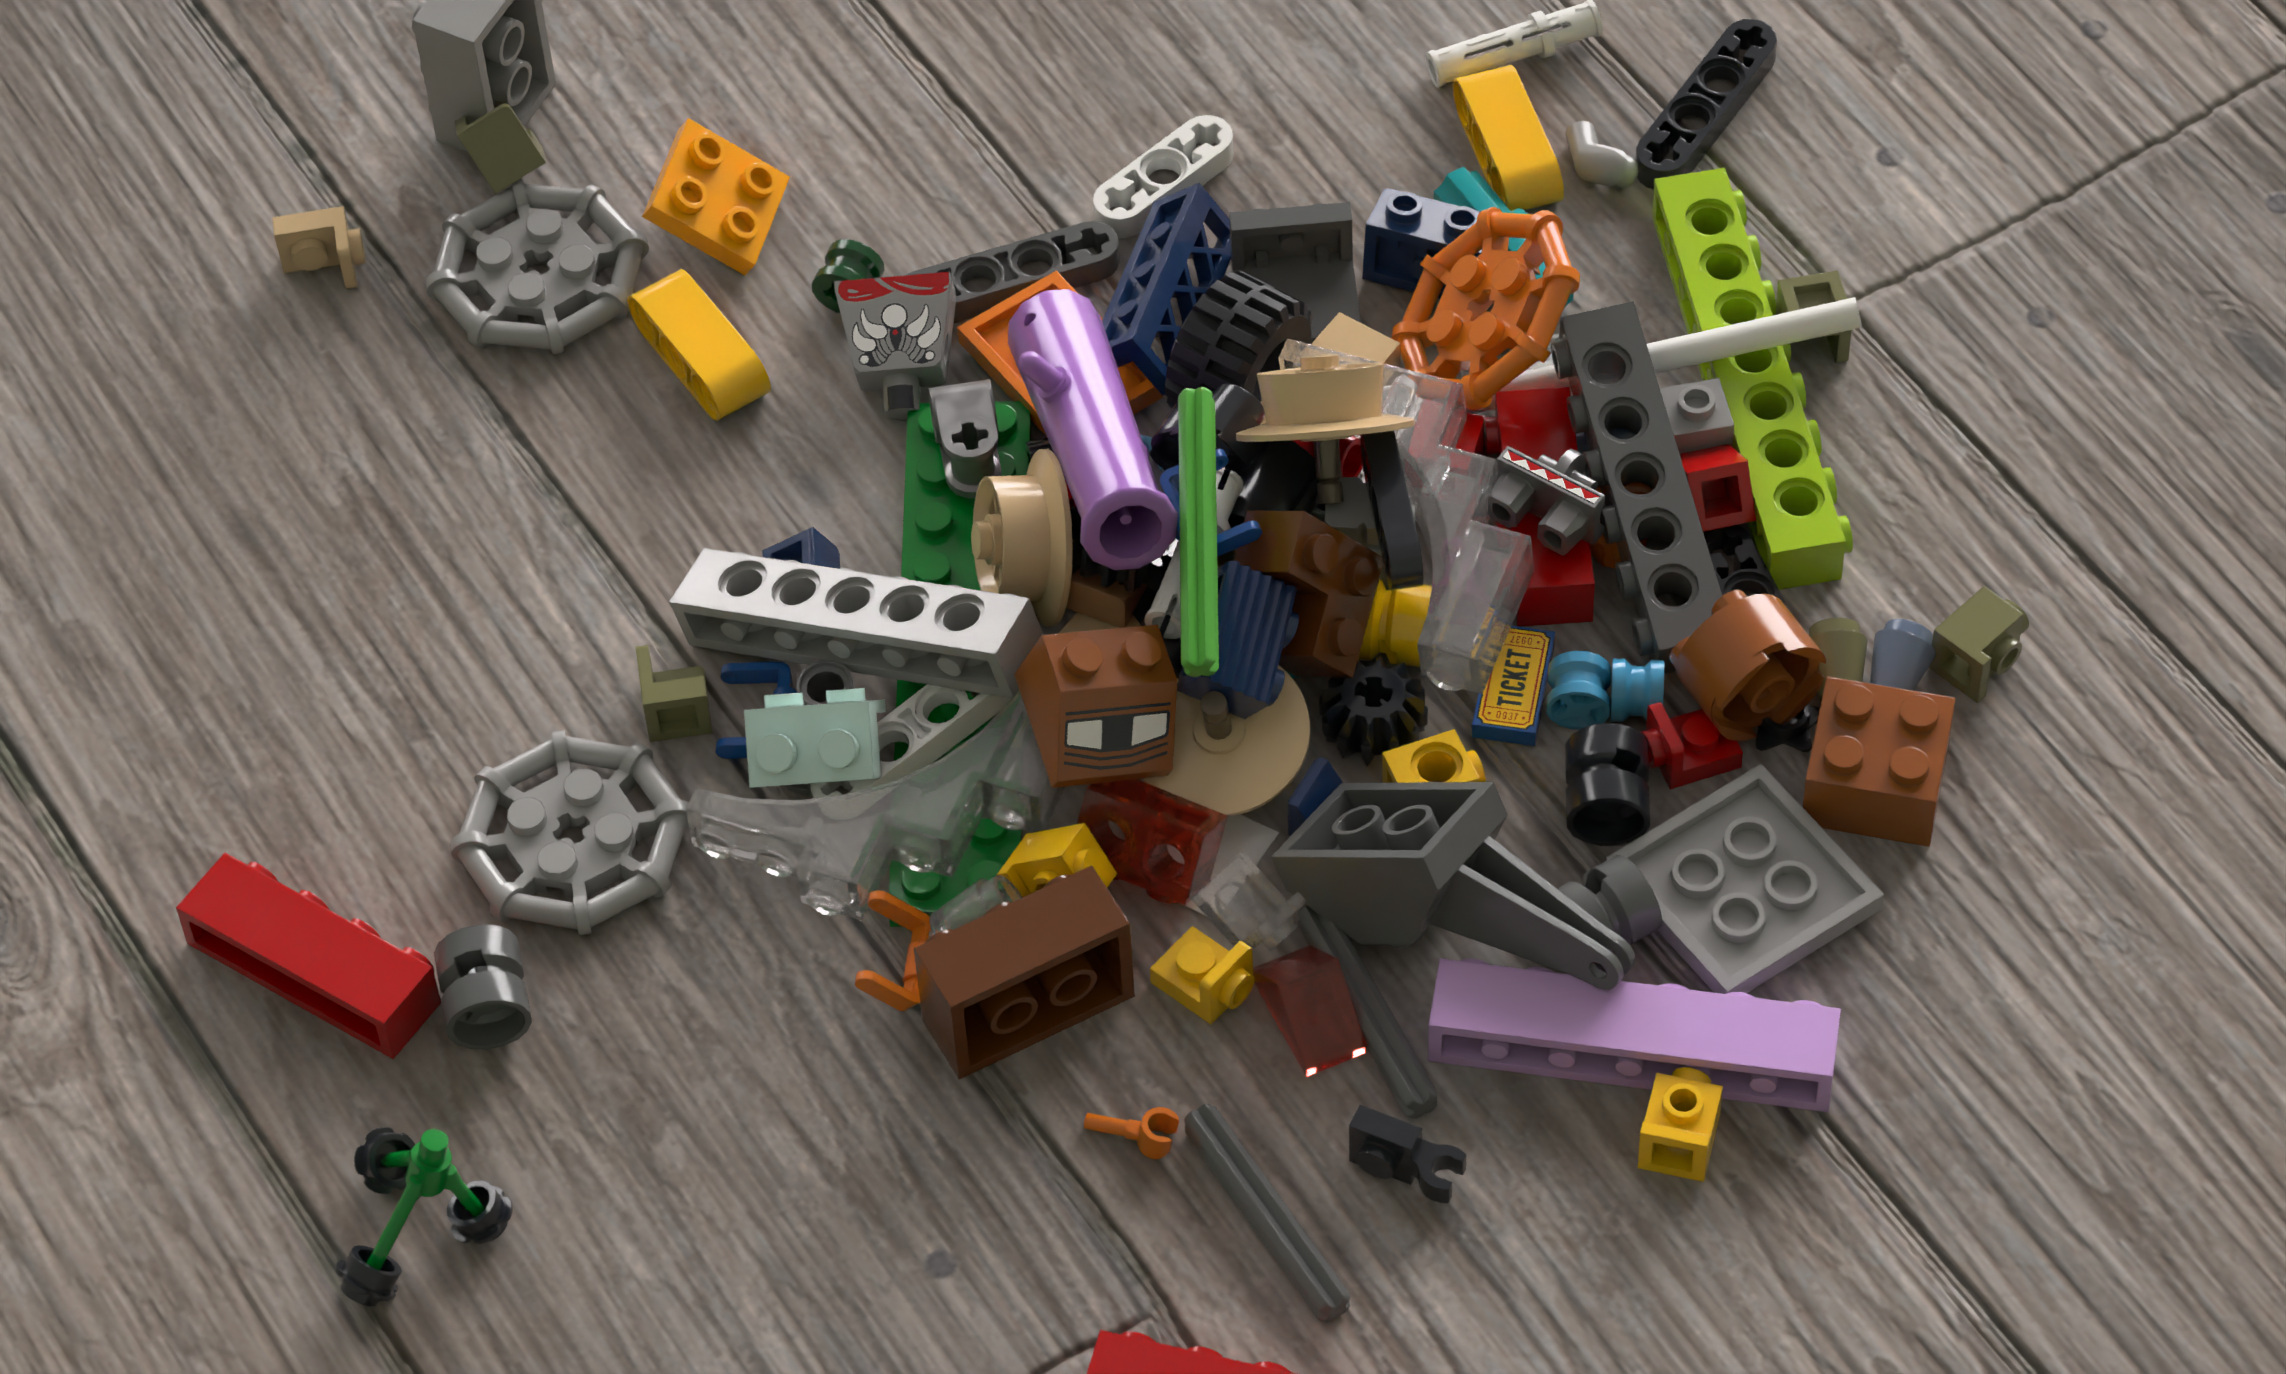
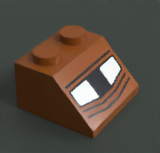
(1101, 704)

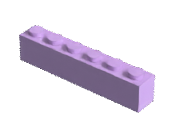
(1626, 1034)

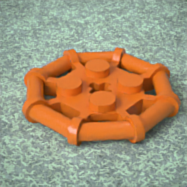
(1523, 307)

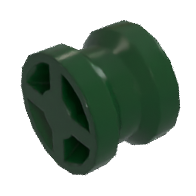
(845, 261)

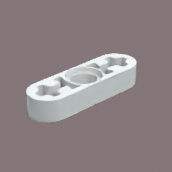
(1172, 154)

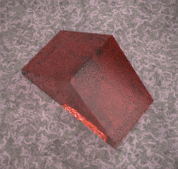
(1311, 1008)

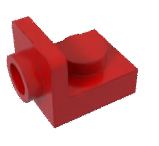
(1688, 747)

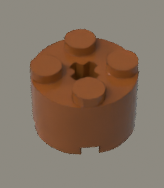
(1749, 664)

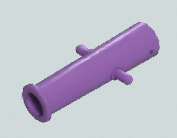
(1091, 429)

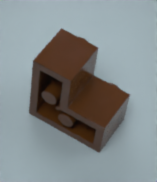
(1333, 587)

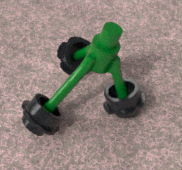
(424, 1170)

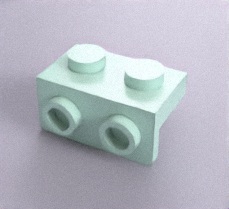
(813, 742)

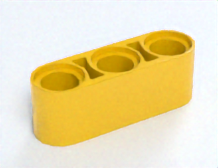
(1508, 138)
(699, 344)

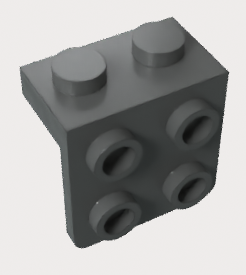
(1301, 254)

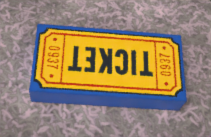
(1516, 688)

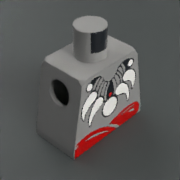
(898, 334)

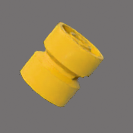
(1396, 624)

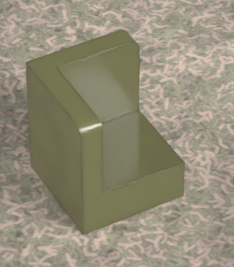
(500, 146)
(1812, 291)
(673, 700)

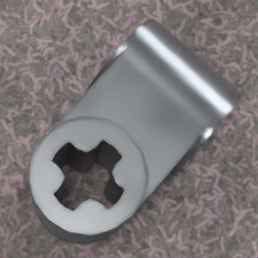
(967, 433)

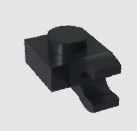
(1397, 1151)

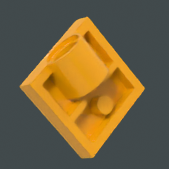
(716, 196)

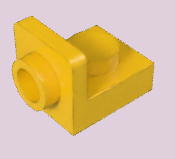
(1205, 974)

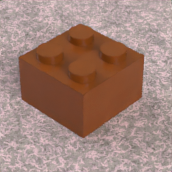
(1878, 760)

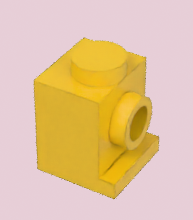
(1055, 853)
(1680, 1124)

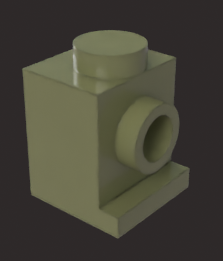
(1978, 642)

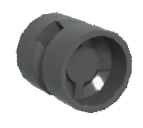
(1618, 898)
(482, 987)

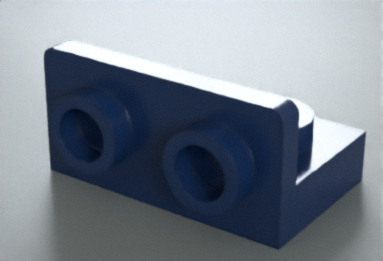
(1405, 231)

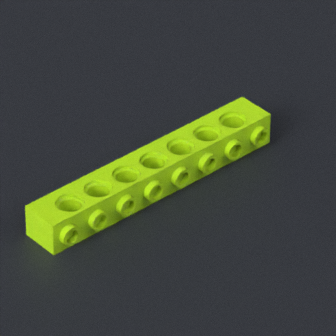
(1719, 286)

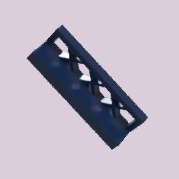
(1161, 272)

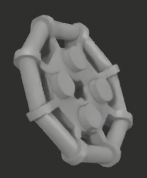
(533, 240)
(565, 802)

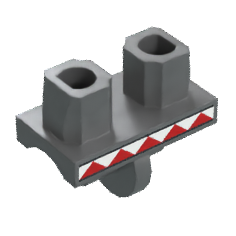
(1552, 492)

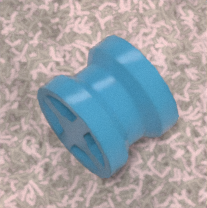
(1635, 688)
(1578, 689)

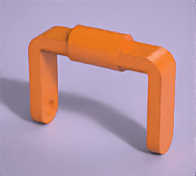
(919, 925)

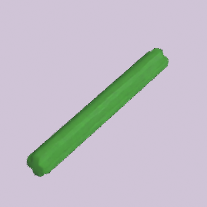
(1198, 532)

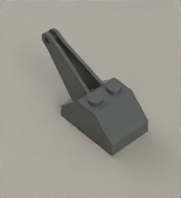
(1425, 854)

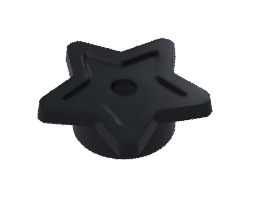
(1793, 734)

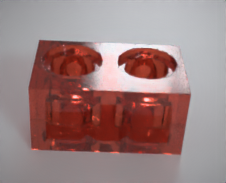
(1150, 822)

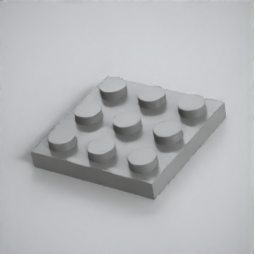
(1750, 883)

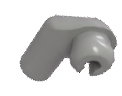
(1599, 162)

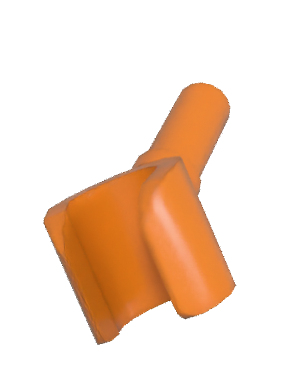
(1149, 1144)

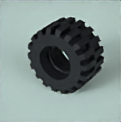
(1234, 336)

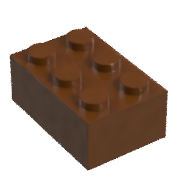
(1025, 971)

